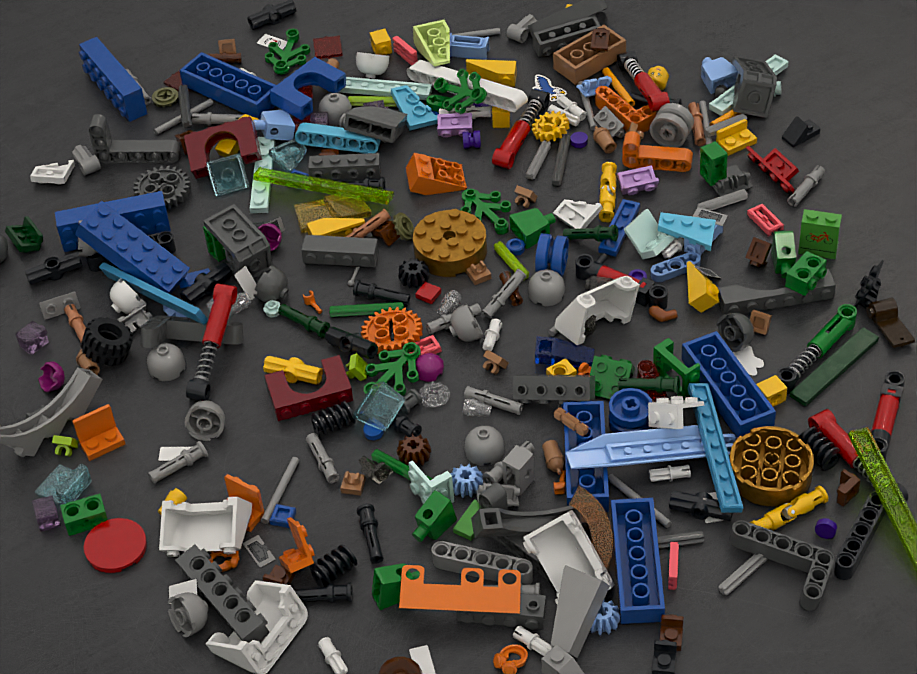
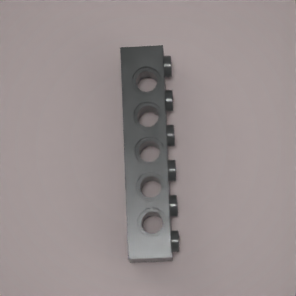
(231, 605)

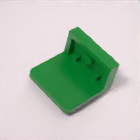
(608, 373)

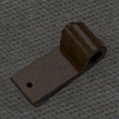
(886, 318)

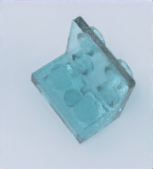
(65, 484)

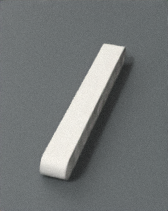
(497, 94)

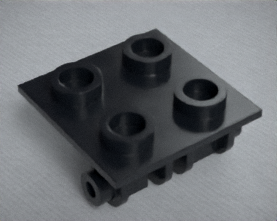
(870, 287)

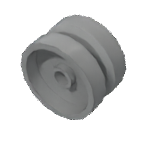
(671, 125)

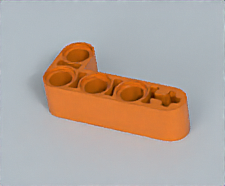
(622, 110)
(659, 157)

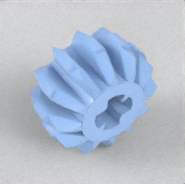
(466, 480)
(606, 619)

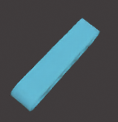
(330, 141)

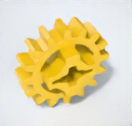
(550, 126)

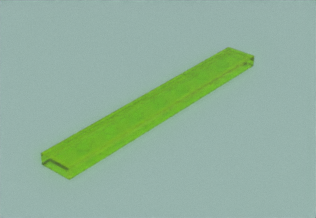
(323, 185)
(887, 490)

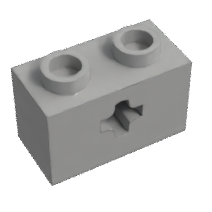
(518, 468)

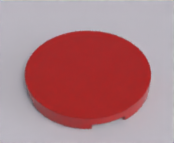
(115, 545)

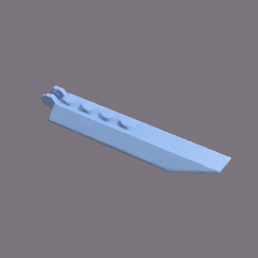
(641, 447)

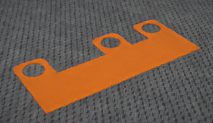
(462, 597)

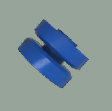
(552, 253)
(629, 410)

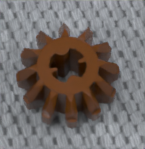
(414, 449)

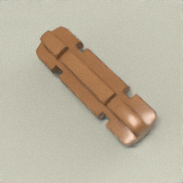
(571, 421)

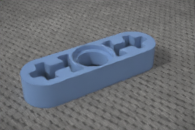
(663, 271)

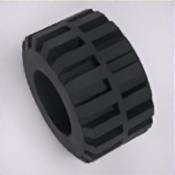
(106, 341)

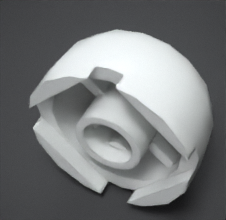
(371, 64)
(124, 297)

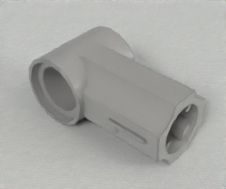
(520, 31)
(87, 162)

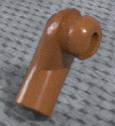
(662, 315)

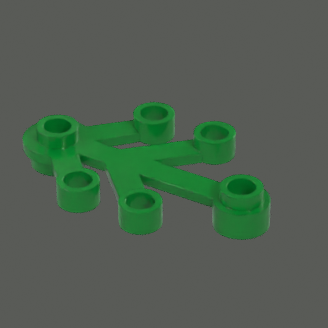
(283, 66)
(476, 95)
(472, 196)
(395, 368)

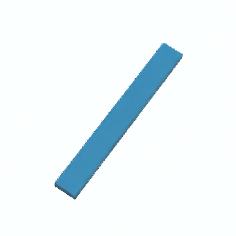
(155, 294)
(715, 450)

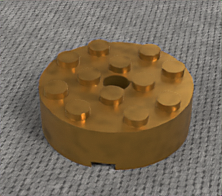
(450, 242)
(771, 465)

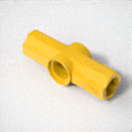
(293, 369)

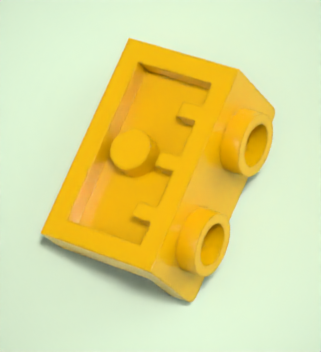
(735, 137)

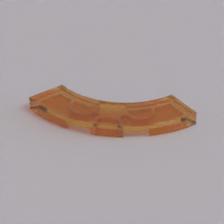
(598, 523)

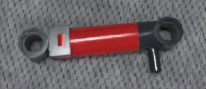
(647, 293)
(887, 409)

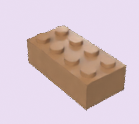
(579, 62)

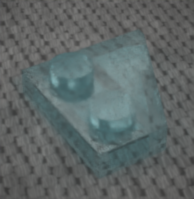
(288, 154)

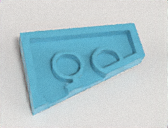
(410, 103)
(691, 228)

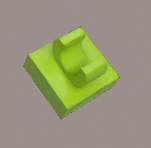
(356, 367)
(64, 442)

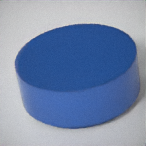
(516, 246)
(372, 433)

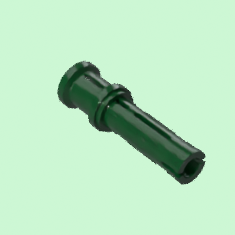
(598, 233)
(310, 323)
(659, 384)

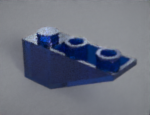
(552, 350)

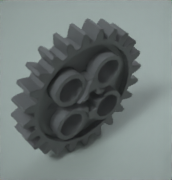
(171, 182)

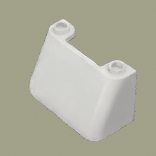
(609, 301)
(208, 525)
(563, 544)
(285, 618)

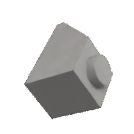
(559, 662)

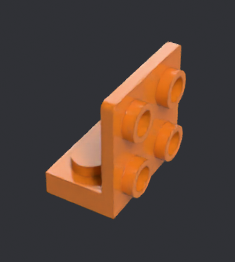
(98, 432)
(250, 493)
(302, 556)

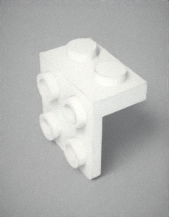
(669, 413)

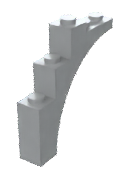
(69, 404)

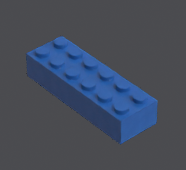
(112, 79)
(228, 85)
(143, 211)
(131, 249)
(730, 385)
(592, 479)
(637, 561)

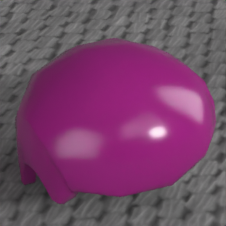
(272, 234)
(429, 366)
(52, 377)

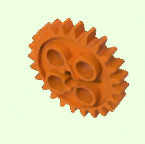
(406, 329)

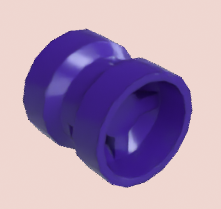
(471, 139)

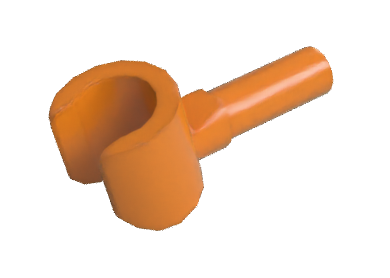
(310, 300)
(559, 487)

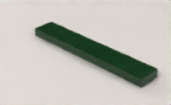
(834, 366)

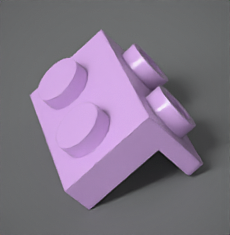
(454, 124)
(637, 180)

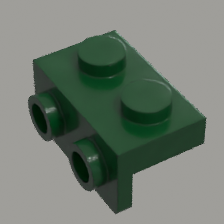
(25, 236)

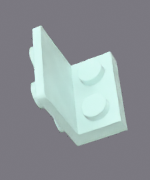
(645, 235)
(424, 487)

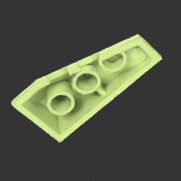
(433, 41)

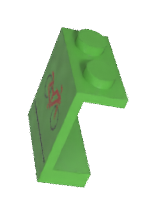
(819, 233)

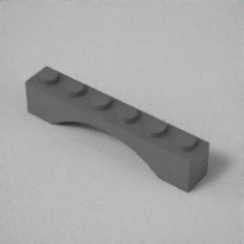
(745, 300)
(501, 522)

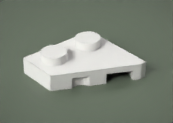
(52, 173)
(577, 214)

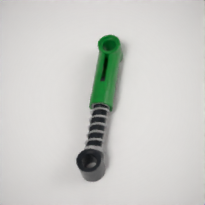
(819, 345)

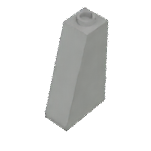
(576, 609)

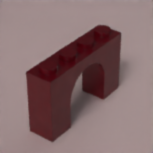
(201, 142)
(292, 404)

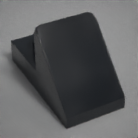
(800, 131)

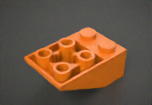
(434, 175)

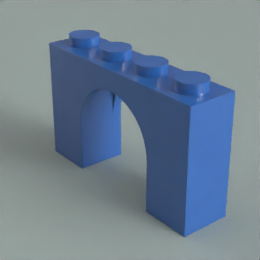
(314, 72)

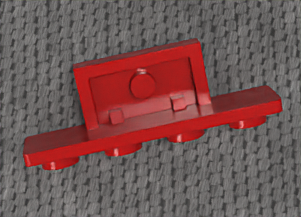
(777, 165)

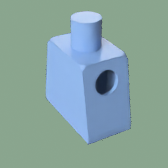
(717, 73)
(276, 125)

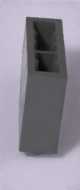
(376, 122)

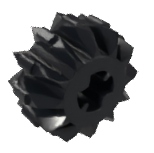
(413, 273)

